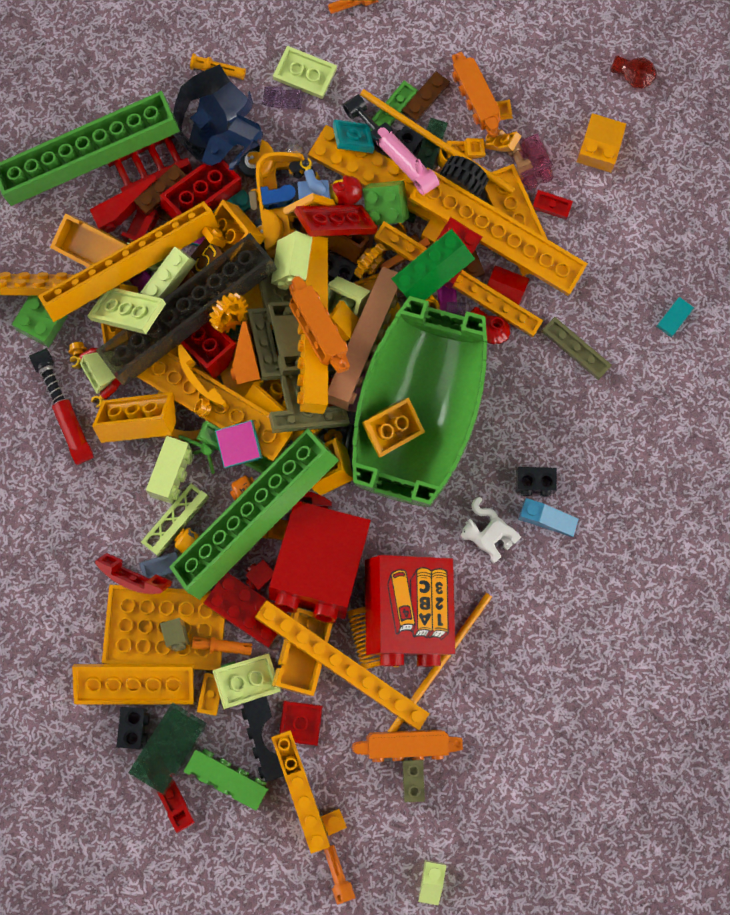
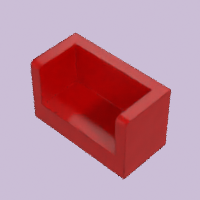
(140, 225)

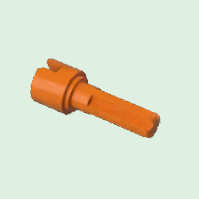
(344, 4)
(342, 889)

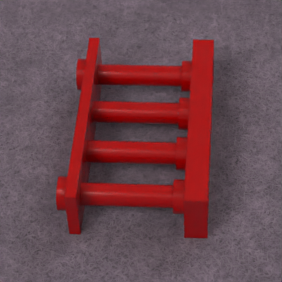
(183, 164)

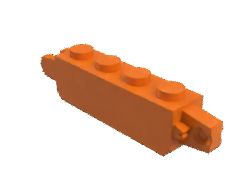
(477, 93)
(318, 326)
(407, 744)

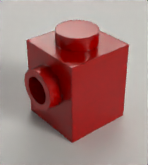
(259, 575)

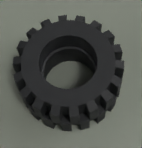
(465, 174)

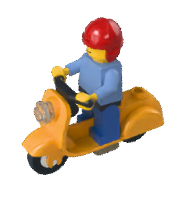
(269, 200)

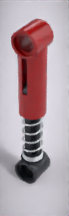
(62, 408)

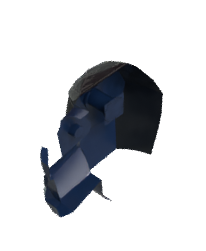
(218, 119)

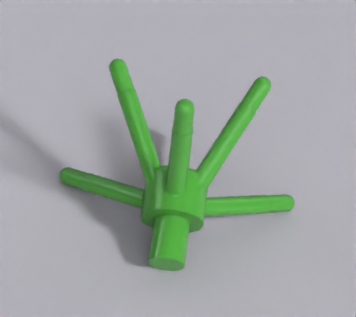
(204, 448)

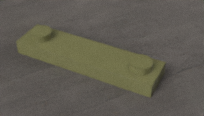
(576, 348)

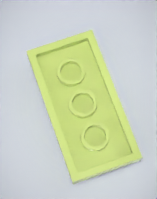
(127, 310)

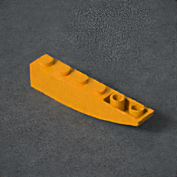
(301, 792)

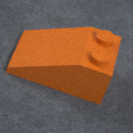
(245, 363)

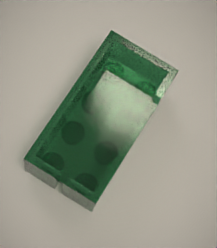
(168, 749)

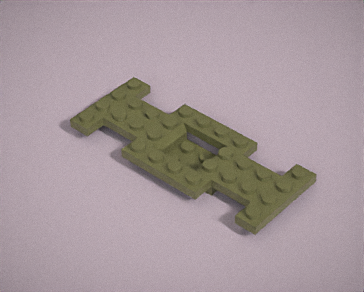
(285, 327)

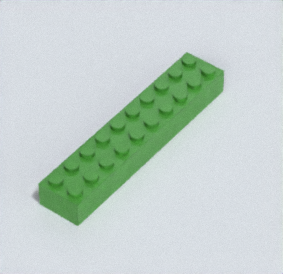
(86, 148)
(253, 514)

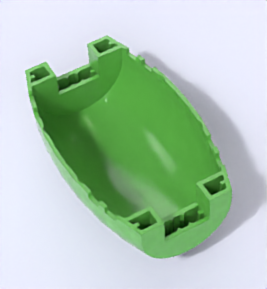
(442, 369)

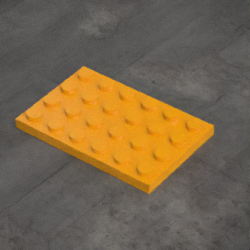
(135, 631)

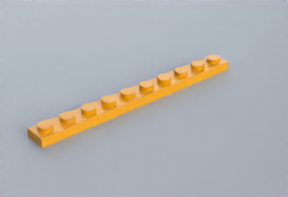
(465, 283)
(342, 665)

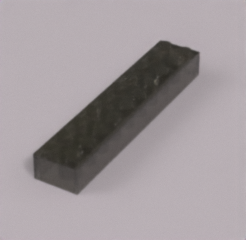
(187, 309)

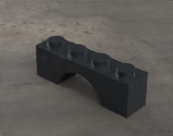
(257, 714)

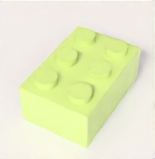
(170, 470)

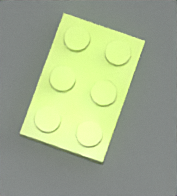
(304, 72)
(245, 681)

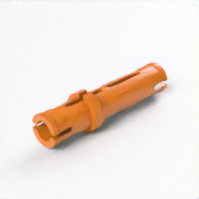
(212, 644)

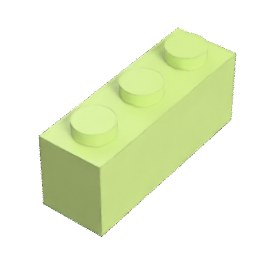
(169, 274)

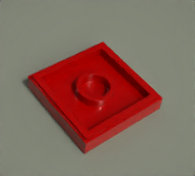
(302, 720)

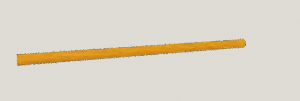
(431, 137)
(435, 670)

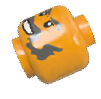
(185, 539)

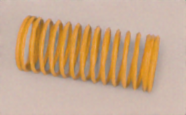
(355, 612)

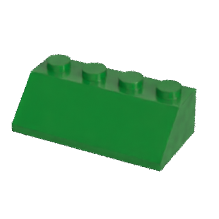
(433, 267)

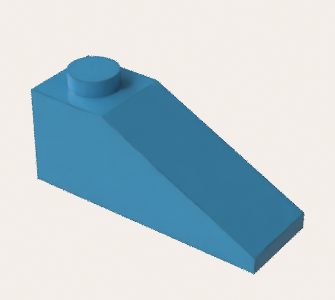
(547, 517)

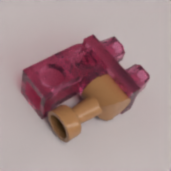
(536, 163)

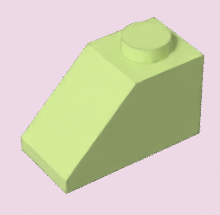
(432, 882)

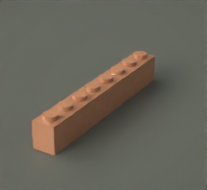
(364, 339)

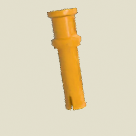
(206, 63)

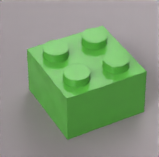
(386, 202)
(36, 323)

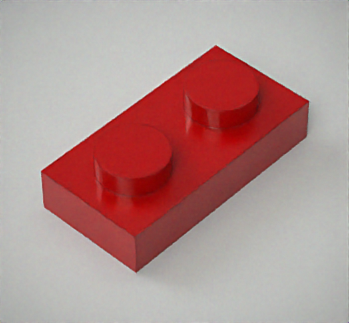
(552, 204)

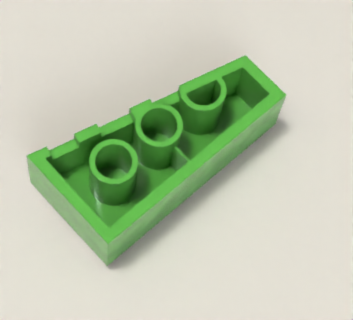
(227, 779)

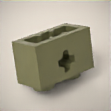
(175, 634)
(413, 781)

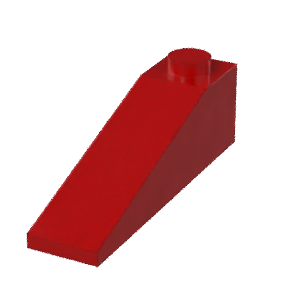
(118, 208)

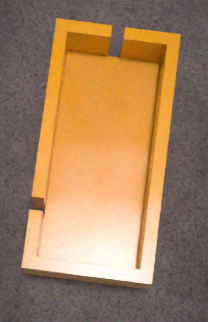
(84, 241)
(298, 670)

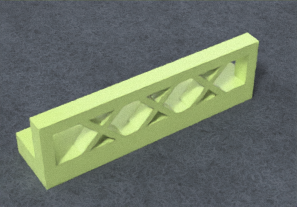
(191, 509)

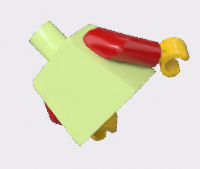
(98, 374)

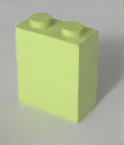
(291, 259)

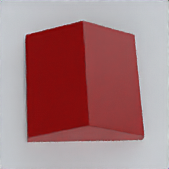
(508, 283)

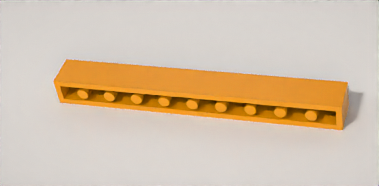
(127, 262)
(314, 374)

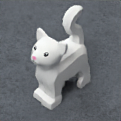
(494, 531)

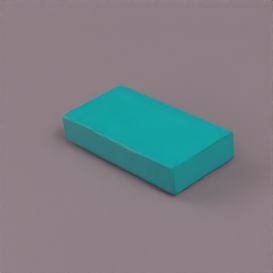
(675, 317)

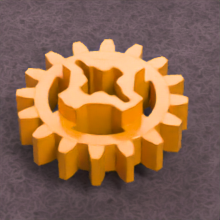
(370, 261)
(228, 312)

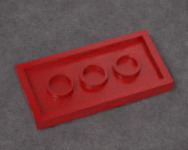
(335, 220)
(239, 606)

